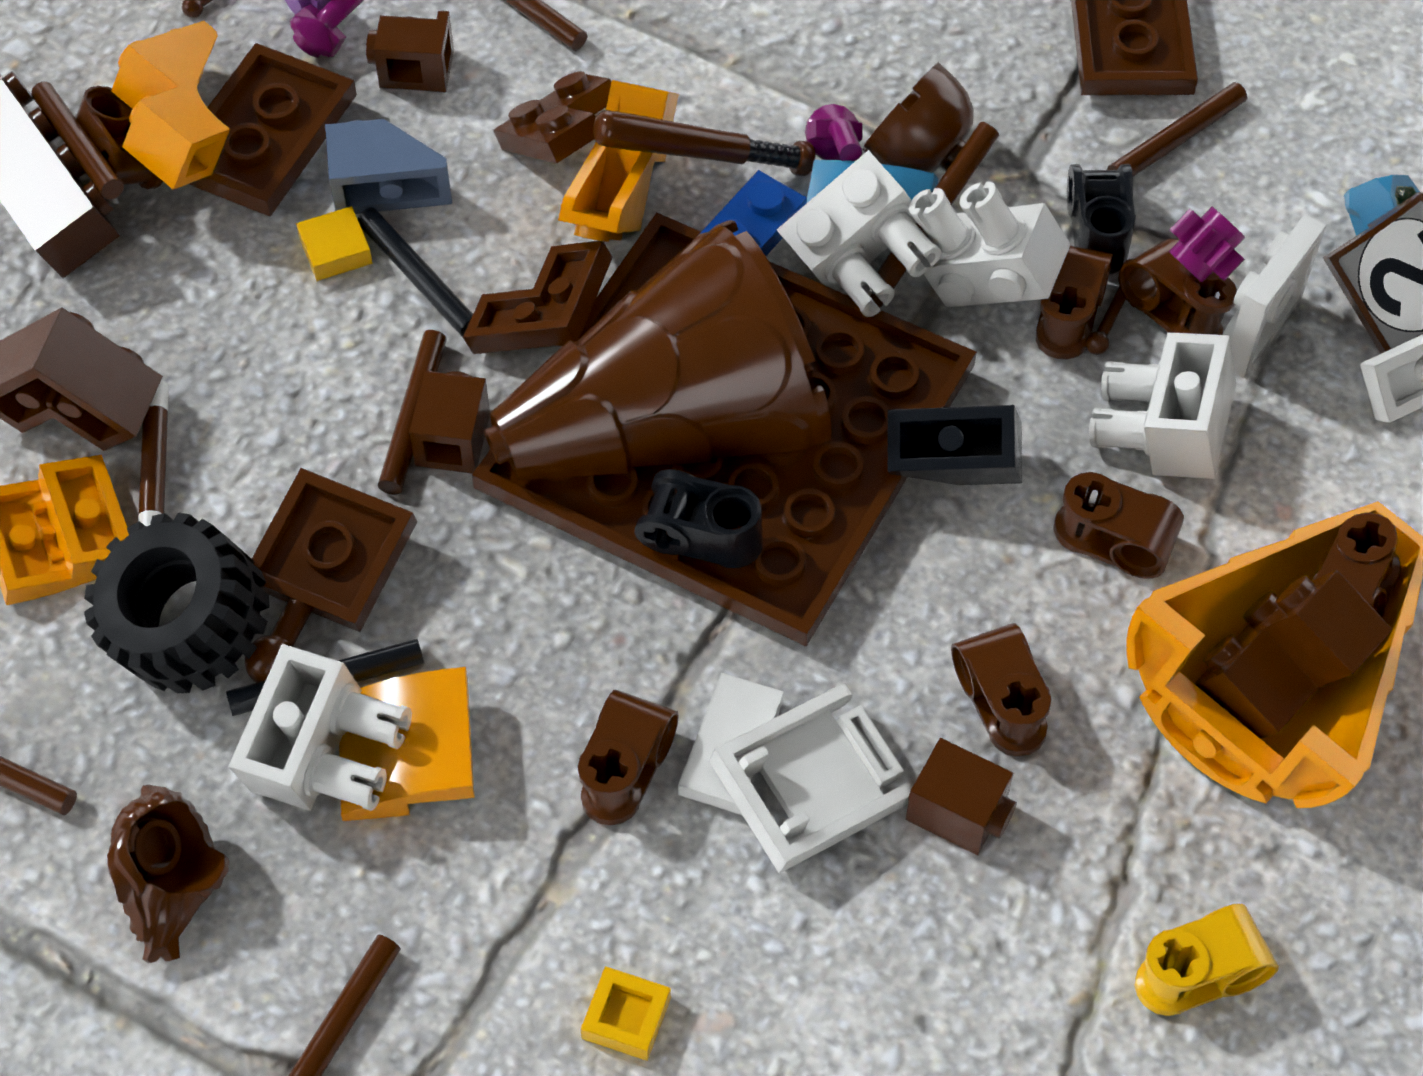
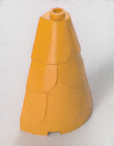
(1333, 733)

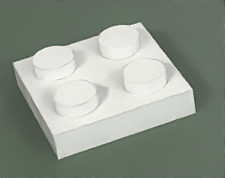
(1274, 293)

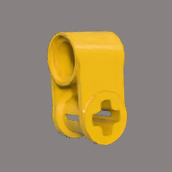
(1213, 956)

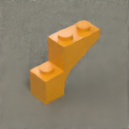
(169, 121)
(615, 182)

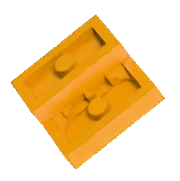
(57, 528)
(437, 749)

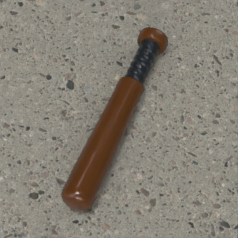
(685, 140)

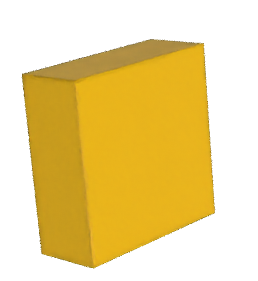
(334, 243)
(626, 1013)

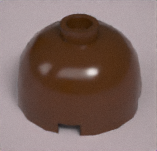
(926, 126)

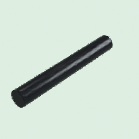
(415, 269)
(360, 666)

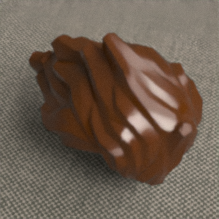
(162, 867)

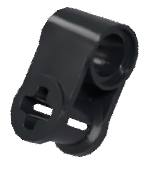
(1102, 210)
(698, 517)

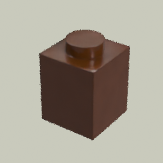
(450, 421)
(961, 797)

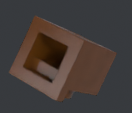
(412, 52)

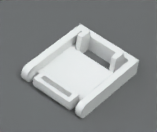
(819, 771)

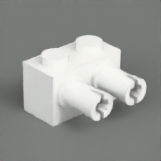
(852, 226)
(989, 248)
(1187, 407)
(298, 727)

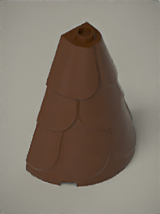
(672, 374)

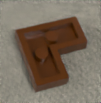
(558, 122)
(548, 312)

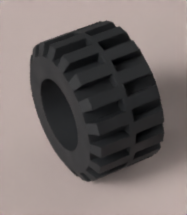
(141, 579)

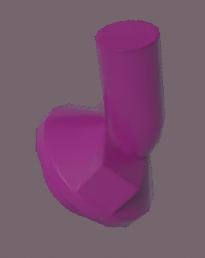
(318, 31)
(835, 133)

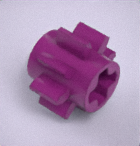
(1207, 244)

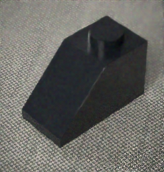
(956, 444)

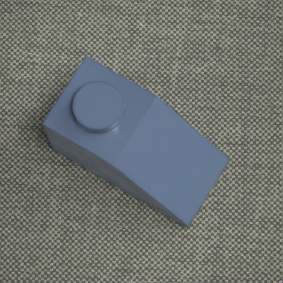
(383, 168)

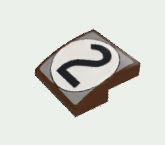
(1384, 274)

